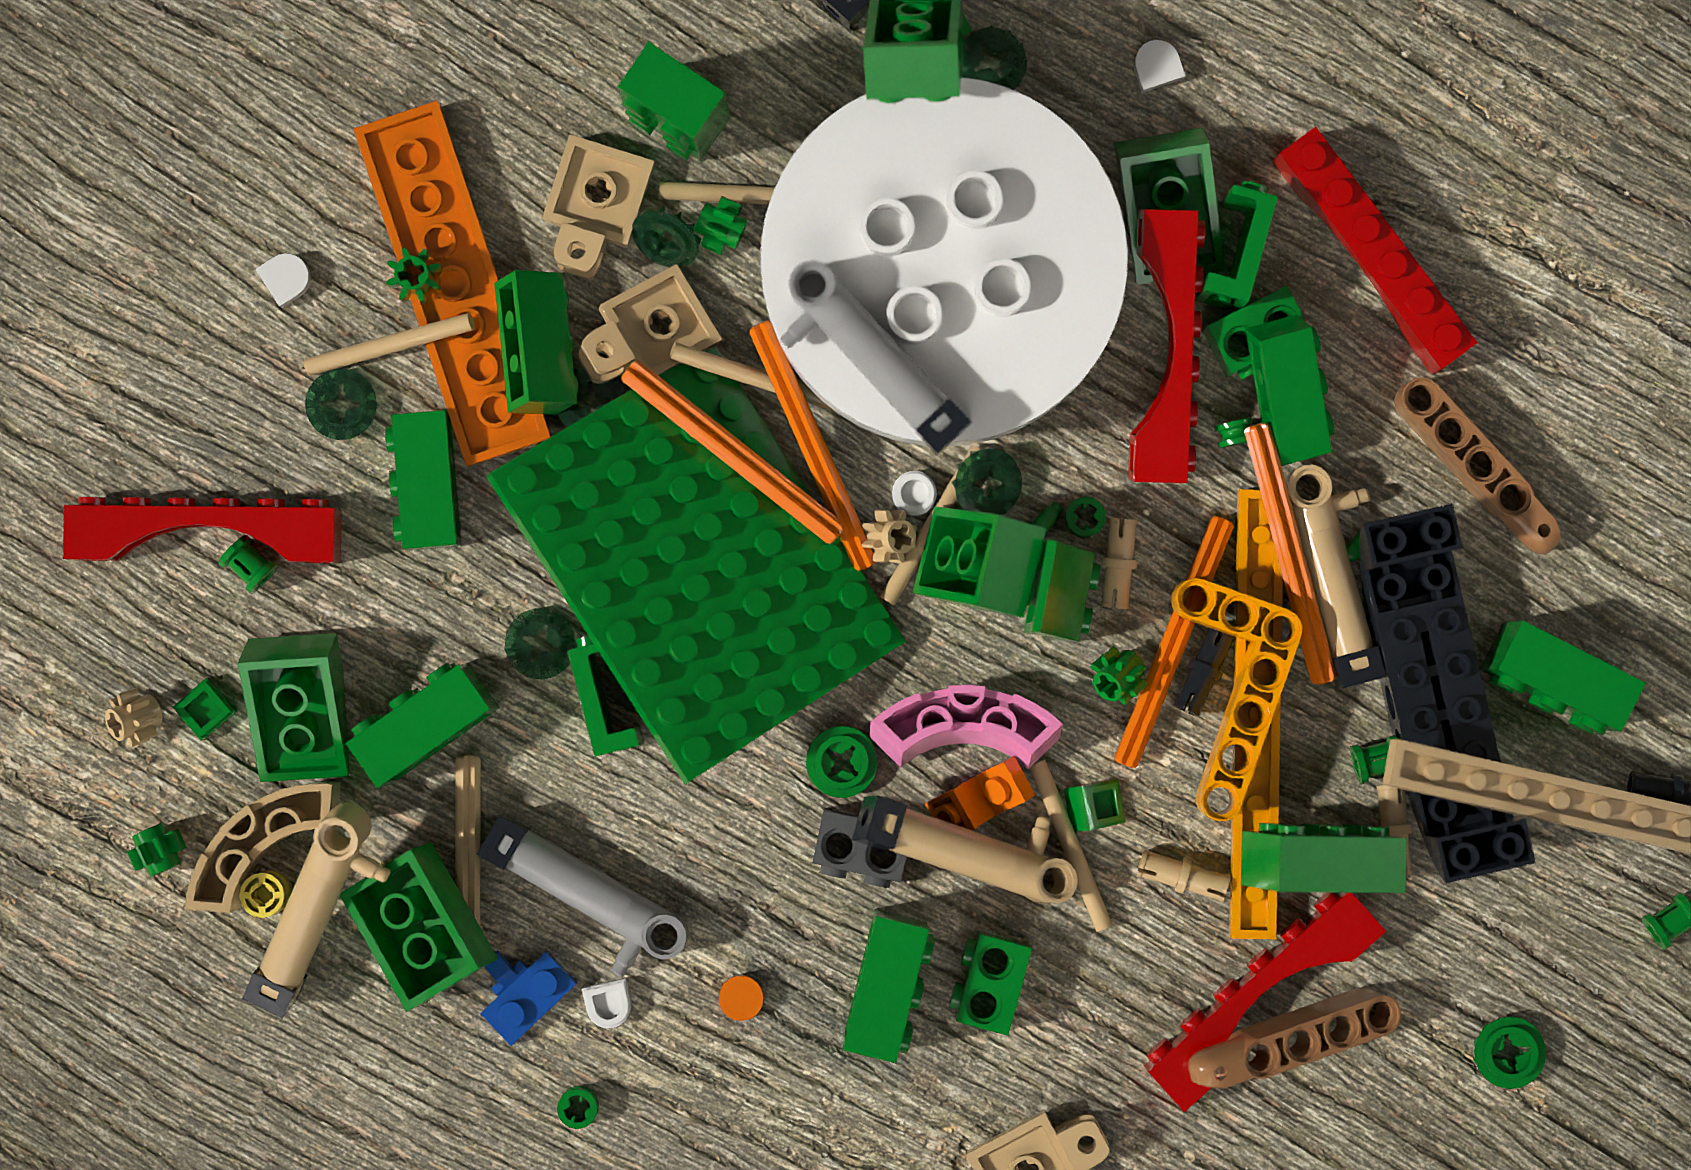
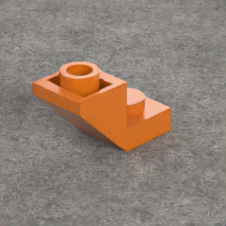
(982, 795)

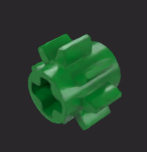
(721, 225)
(402, 271)
(1119, 675)
(156, 849)

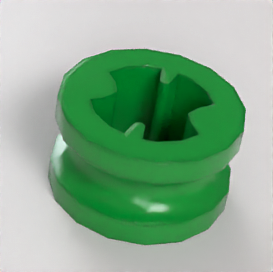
(1233, 432)
(1098, 516)
(590, 1113)

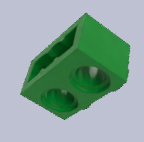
(1217, 334)
(1002, 984)

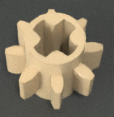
(889, 536)
(133, 717)

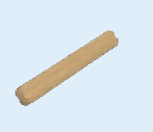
(468, 829)

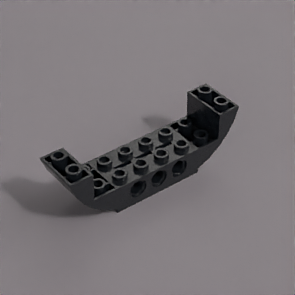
(1435, 682)

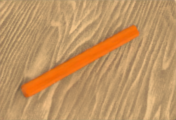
(811, 443)
(732, 451)
(1290, 552)
(1172, 646)

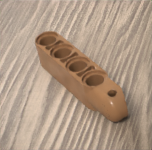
(1529, 512)
(1312, 1041)

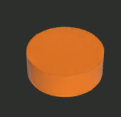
(741, 997)

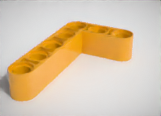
(1245, 688)

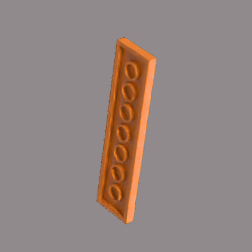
(431, 208)

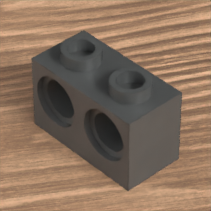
(858, 859)

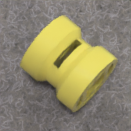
(273, 891)

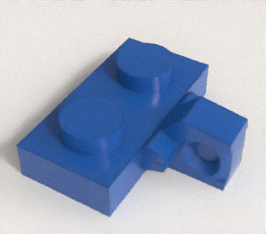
(524, 993)

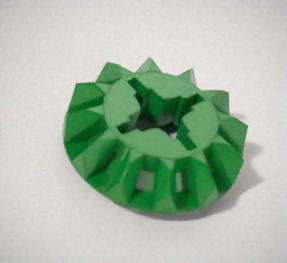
(844, 783)
(1526, 1064)

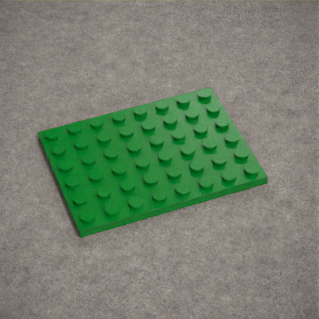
(689, 574)

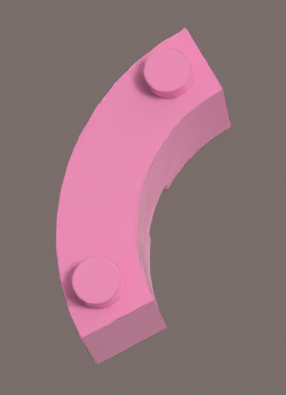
(965, 716)

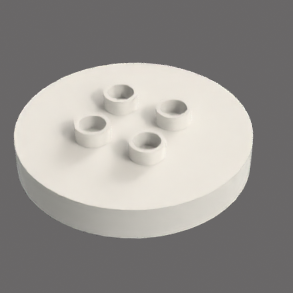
(967, 237)

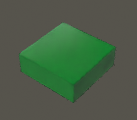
(205, 709)

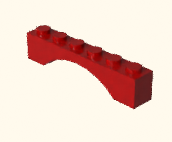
(1345, 208)
(1161, 439)
(112, 531)
(1334, 933)

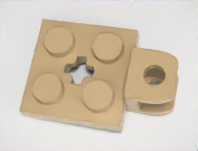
(591, 224)
(628, 330)
(1044, 1145)

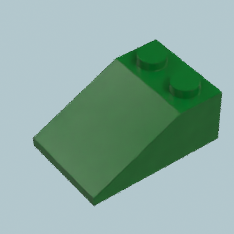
(1170, 174)
(1061, 592)
(296, 706)

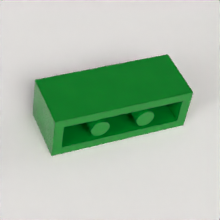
(536, 342)
(1291, 387)
(424, 480)

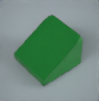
(1095, 805)

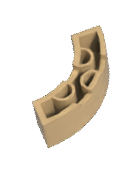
(249, 837)

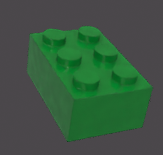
(913, 50)
(673, 102)
(980, 561)
(1561, 678)
(421, 723)
(1323, 858)
(418, 927)
(888, 986)

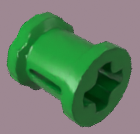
(248, 564)
(1362, 756)
(1670, 921)

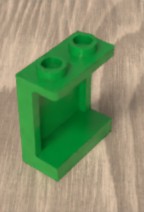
(1258, 207)
(594, 703)

